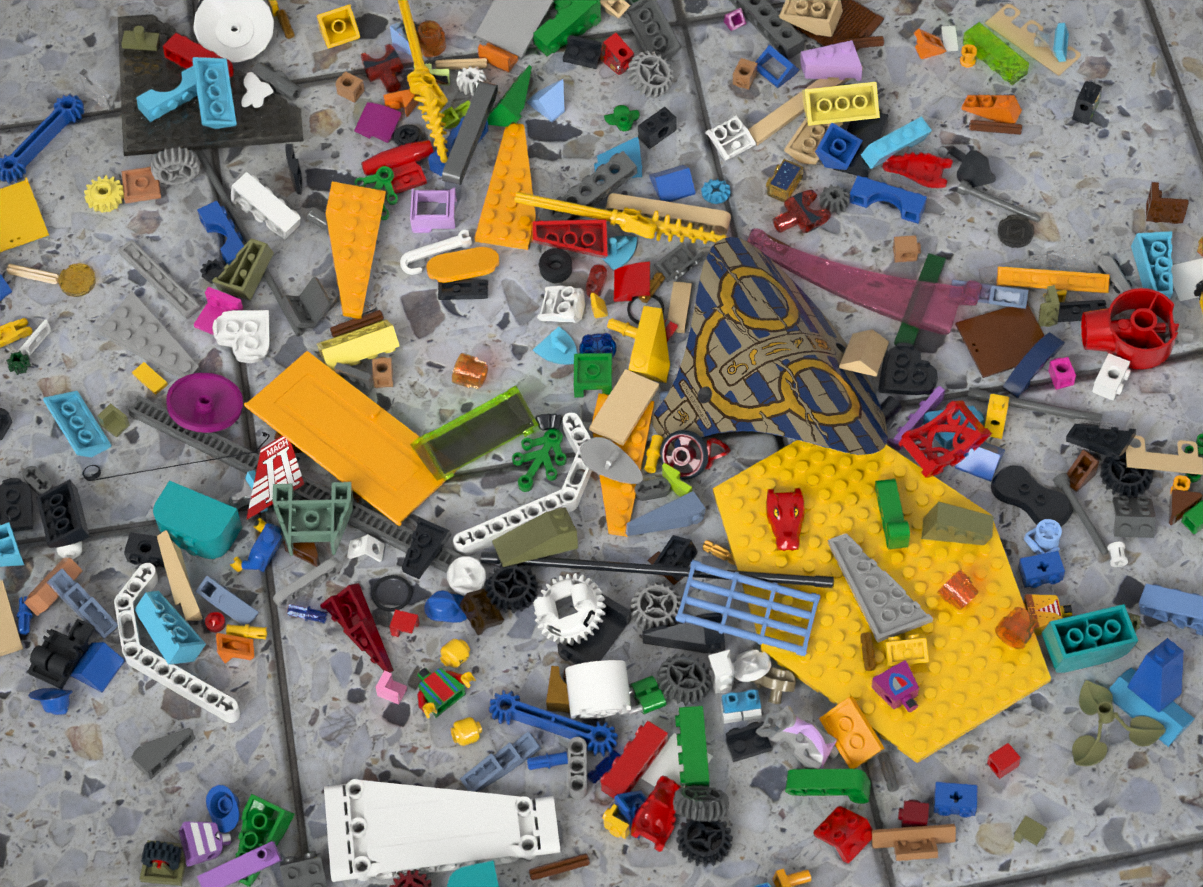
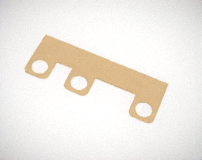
(1025, 40)
(1180, 463)

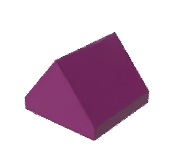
(734, 19)

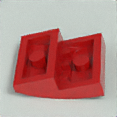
(632, 281)

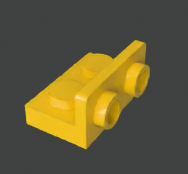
(912, 650)

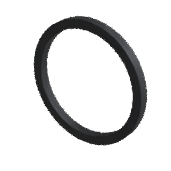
(634, 298)
(386, 578)

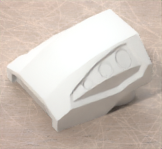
(731, 138)
(562, 304)

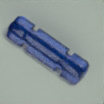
(604, 766)

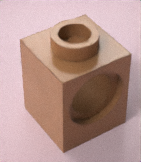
(744, 73)
(349, 86)
(906, 248)
(385, 378)

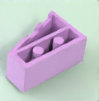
(832, 61)

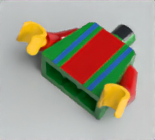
(441, 690)

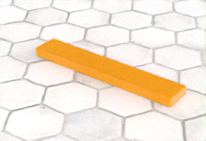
(1061, 279)

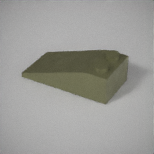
(540, 537)

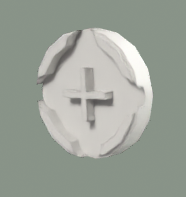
(466, 575)
(751, 665)

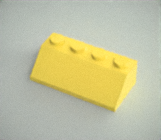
(841, 103)
(359, 344)

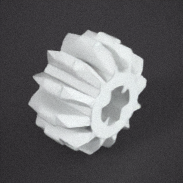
(469, 79)

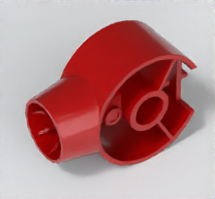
(1139, 331)

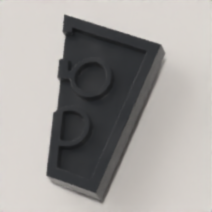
(1104, 441)
(425, 546)

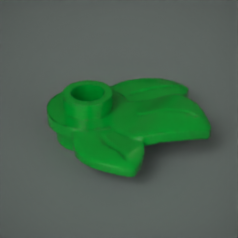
(622, 117)

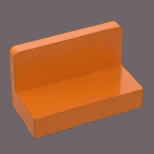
(497, 57)

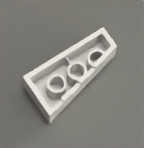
(264, 205)

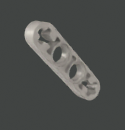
(307, 582)

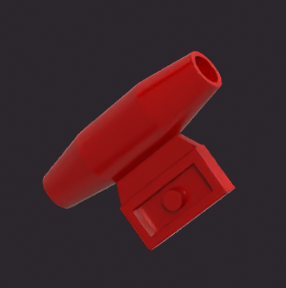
(403, 164)

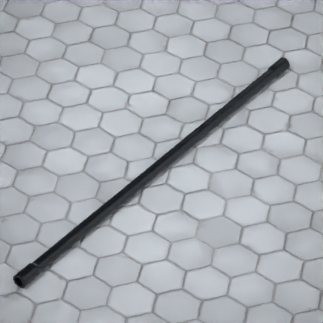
(816, 581)

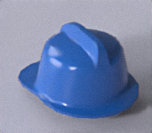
(445, 607)
(52, 699)
(223, 808)

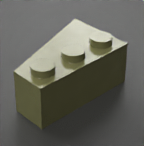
(245, 270)
(957, 525)

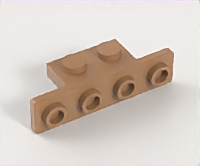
(914, 842)

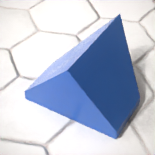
(629, 804)

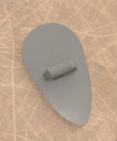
(610, 461)

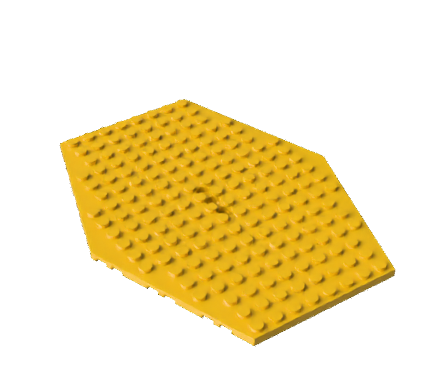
(968, 667)

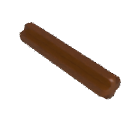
(863, 42)
(995, 127)
(355, 324)
(559, 866)

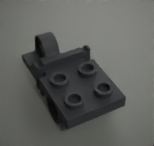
(59, 654)

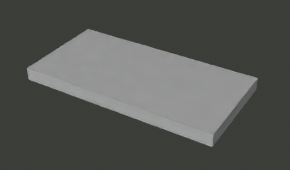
(512, 24)

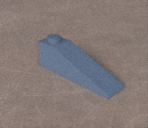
(675, 514)

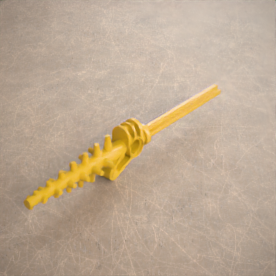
(425, 84)
(629, 220)

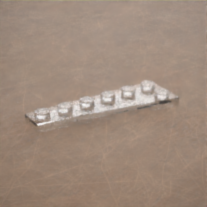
(1071, 259)

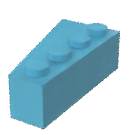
(1154, 261)
(168, 629)

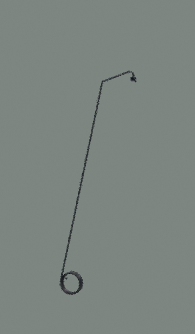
(93, 476)

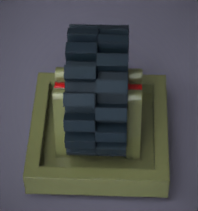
(163, 863)

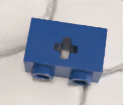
(1041, 569)
(964, 794)

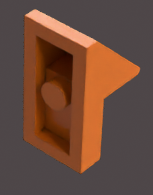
(928, 44)
(401, 99)
(234, 646)

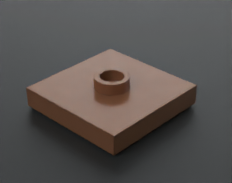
(140, 185)

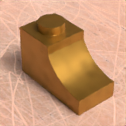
(557, 693)

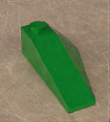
(261, 824)

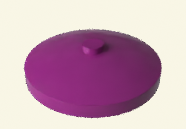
(204, 402)

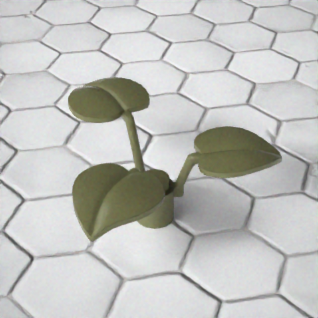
(1098, 700)

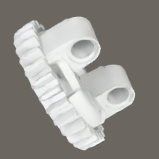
(585, 597)

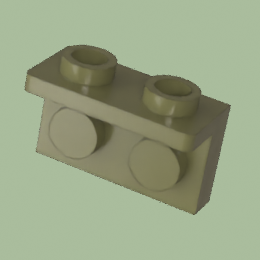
(1050, 309)

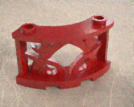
(932, 464)

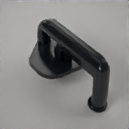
(974, 166)

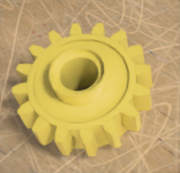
(104, 194)

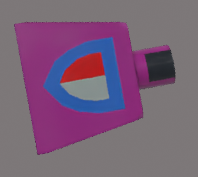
(897, 687)

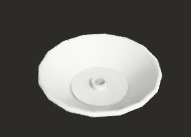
(218, 17)

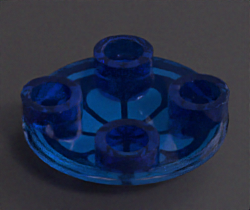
(598, 344)

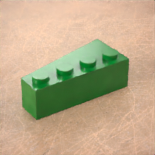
(570, 21)

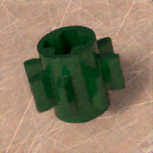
(18, 363)

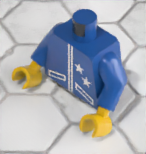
(263, 548)

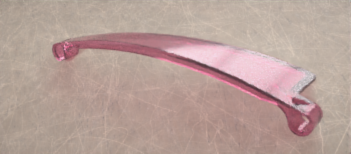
(905, 300)

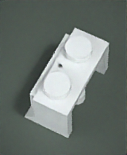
(722, 672)

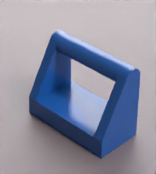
(768, 53)

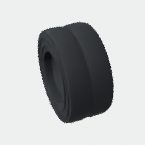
(552, 256)

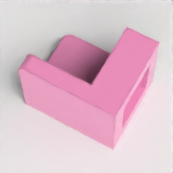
(390, 689)

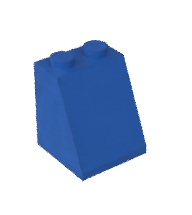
(1159, 676)

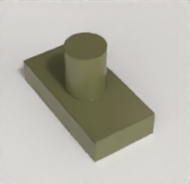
(140, 39)

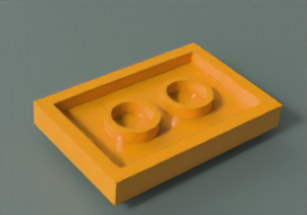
(853, 733)

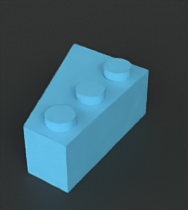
(9, 549)

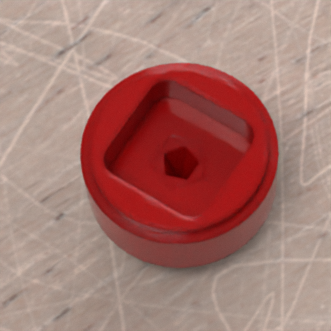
(215, 622)

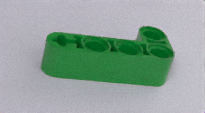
(894, 526)
(829, 782)

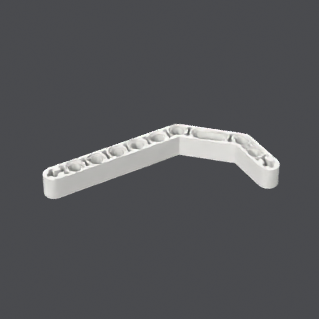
(538, 506)
(146, 579)

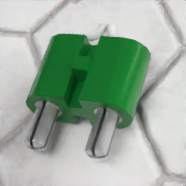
(647, 695)

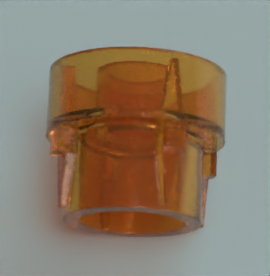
(431, 39)
(469, 371)
(958, 590)
(1016, 628)

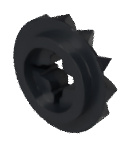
(411, 131)

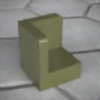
(113, 420)
(1030, 831)

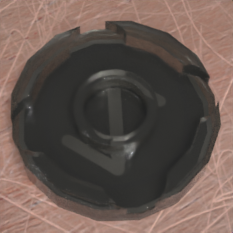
(1015, 231)

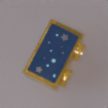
(784, 181)

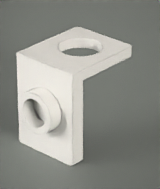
(363, 546)

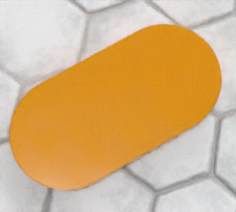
(462, 264)

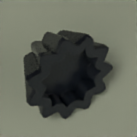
(212, 270)
(549, 421)

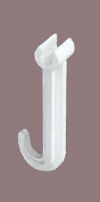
(462, 240)

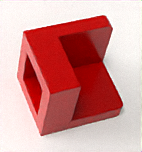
(403, 622)
(1003, 760)

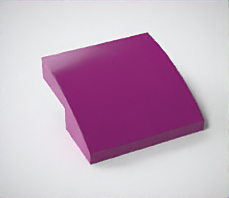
(377, 121)

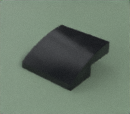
(294, 168)

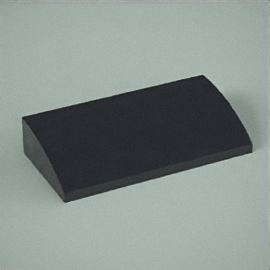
(869, 131)
(62, 515)

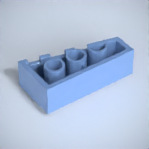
(1173, 605)

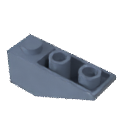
(226, 601)

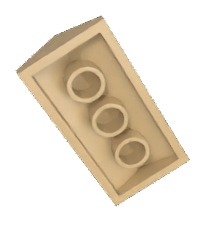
(806, 141)
(864, 353)

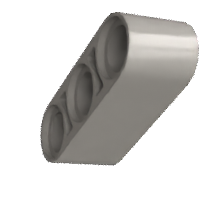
(577, 759)

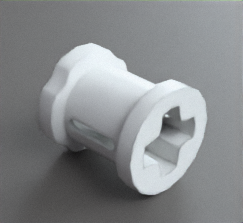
(1117, 554)

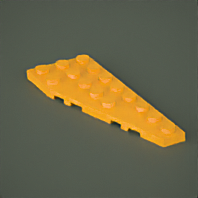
(502, 219)
(353, 229)
(619, 496)

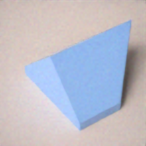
(399, 38)
(549, 101)

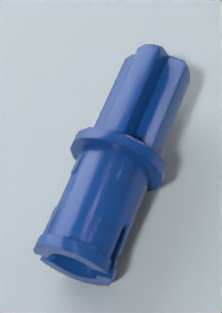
(24, 616)
(547, 761)

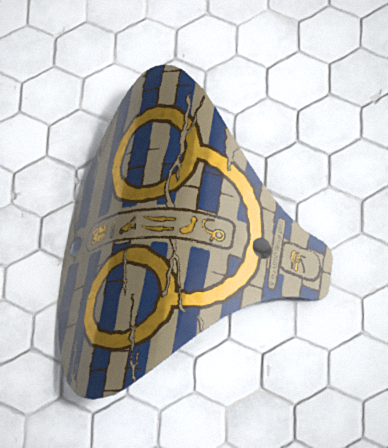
(766, 362)

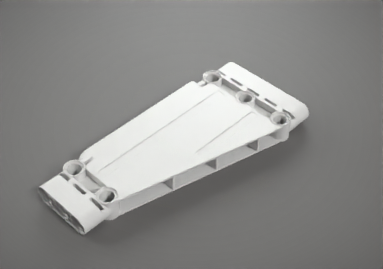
(430, 829)

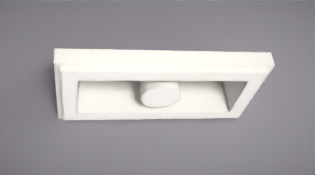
(36, 338)

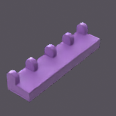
(916, 419)

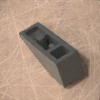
(160, 752)

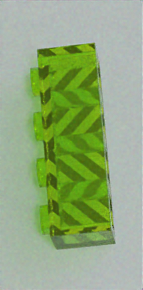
(996, 53)

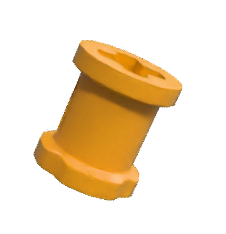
(968, 56)
(1180, 483)

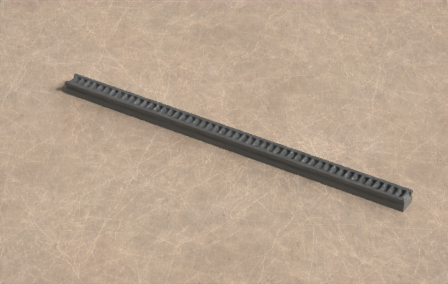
(218, 446)

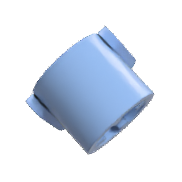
(1046, 537)

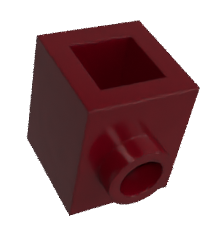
(913, 814)

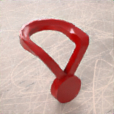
(722, 444)

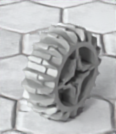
(640, 74)
(175, 166)
(656, 597)

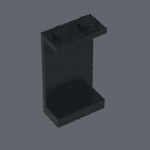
(596, 646)

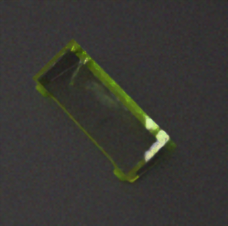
(475, 434)

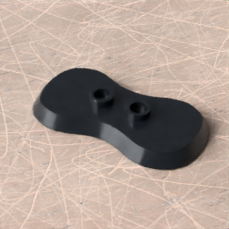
(1019, 488)

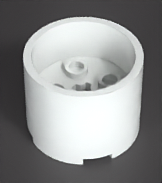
(598, 689)

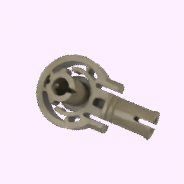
(778, 681)

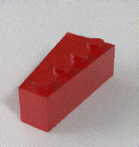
(577, 236)

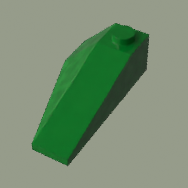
(512, 102)

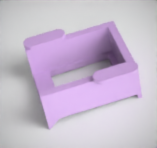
(426, 223)

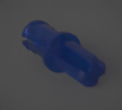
(307, 613)

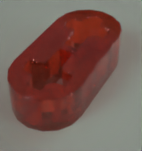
(600, 282)

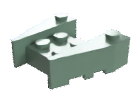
(313, 518)

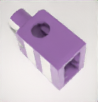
(202, 841)

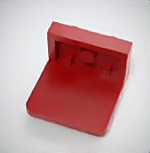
(845, 832)

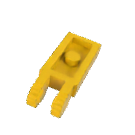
(9, 334)

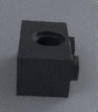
(657, 127)
(137, 544)

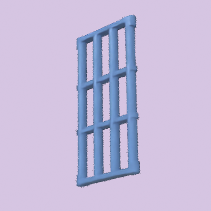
(764, 621)

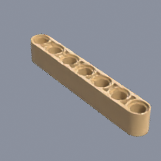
(699, 216)

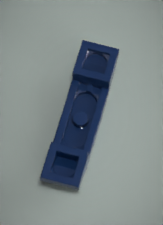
(1032, 363)

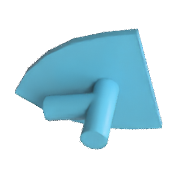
(620, 250)
(557, 348)

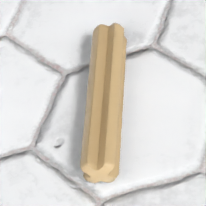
(457, 64)
(32, 273)

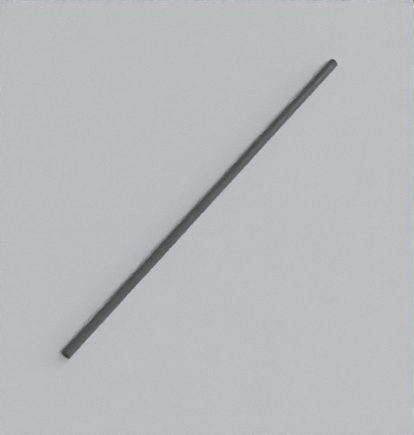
(246, 237)

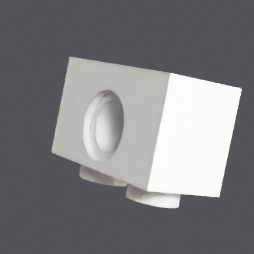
(1108, 386)

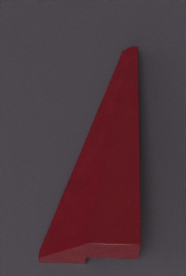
(353, 614)

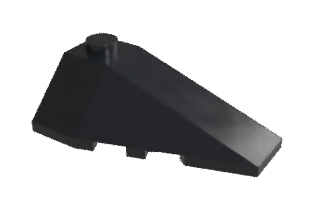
(688, 636)

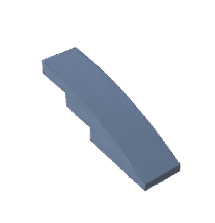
(999, 294)
(82, 603)
(501, 763)

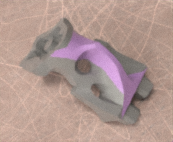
(815, 741)

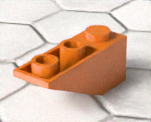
(993, 107)

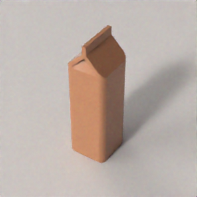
(43, 594)

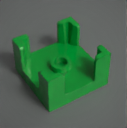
(592, 372)

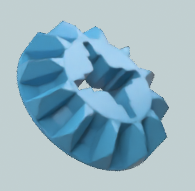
(717, 197)

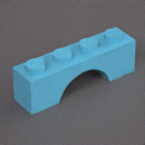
(155, 104)
(885, 147)

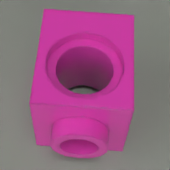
(1061, 379)

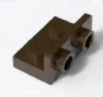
(480, 611)

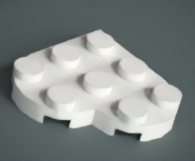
(244, 332)

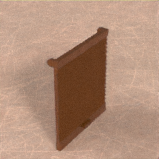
(854, 22)
(1000, 338)

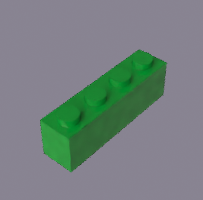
(693, 746)

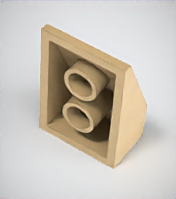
(813, 15)

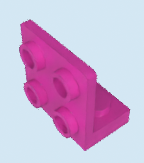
(217, 304)

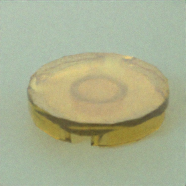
(77, 280)

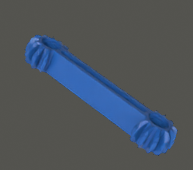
(65, 110)
(553, 722)

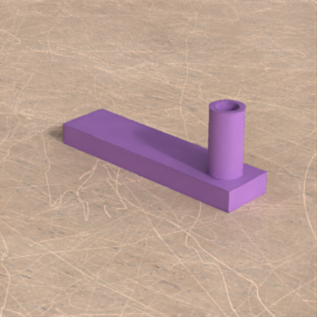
(241, 867)

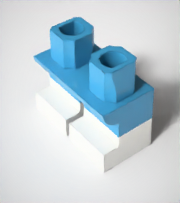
(746, 702)

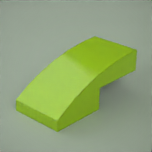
(453, 116)
(673, 477)

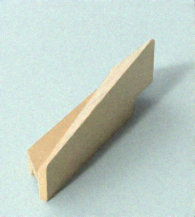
(178, 577)

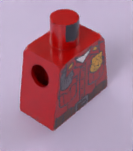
(616, 54)

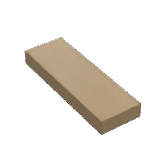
(679, 305)

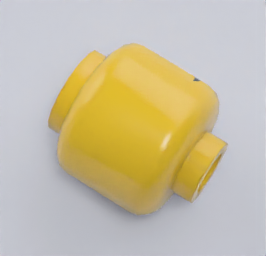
(454, 653)
(466, 731)

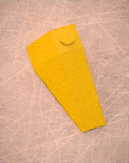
(650, 347)

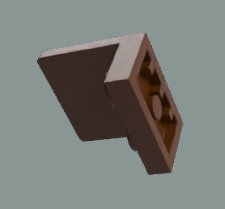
(1164, 209)

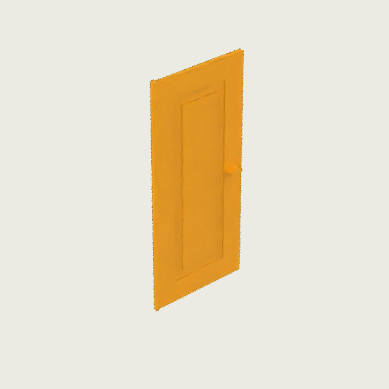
(347, 436)

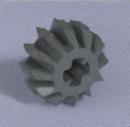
(834, 199)

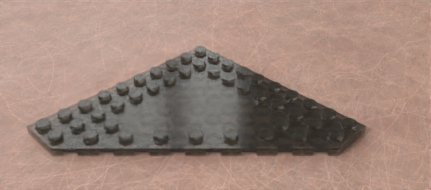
(147, 69)

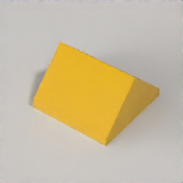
(338, 26)

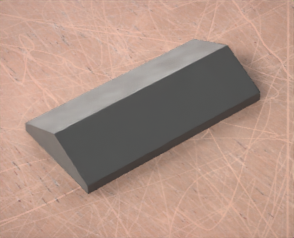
(652, 28)

